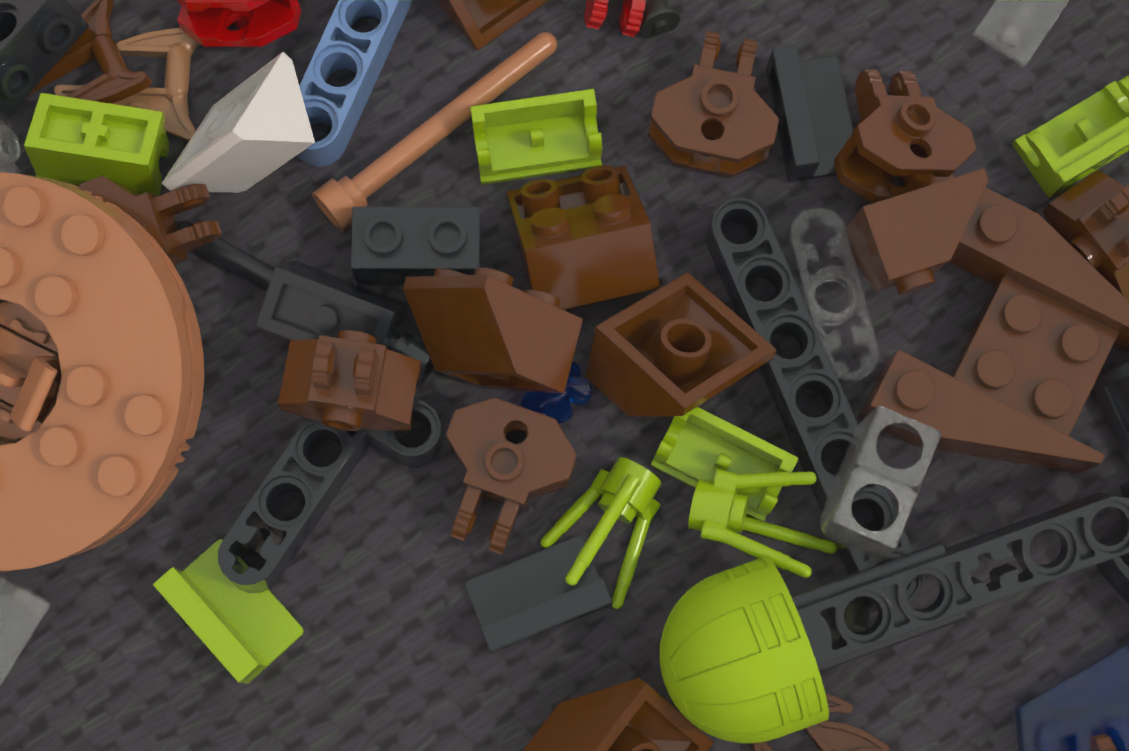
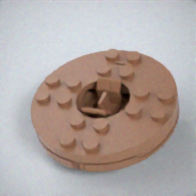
(91, 371)

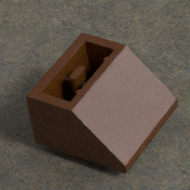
(584, 236)
(492, 331)

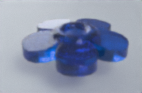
(557, 405)

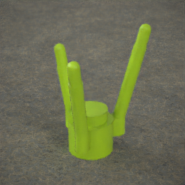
(625, 494)
(722, 515)

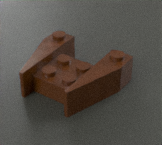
(1027, 353)

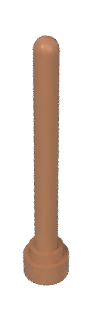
(339, 197)

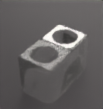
(837, 518)

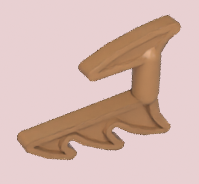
(172, 99)

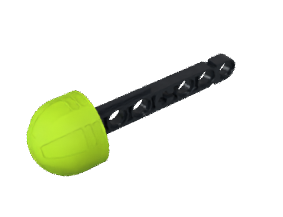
(750, 655)

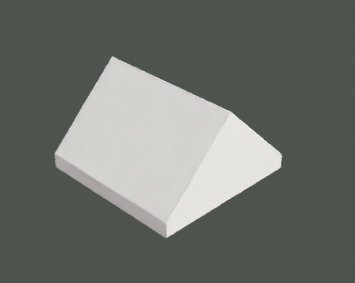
(247, 133)

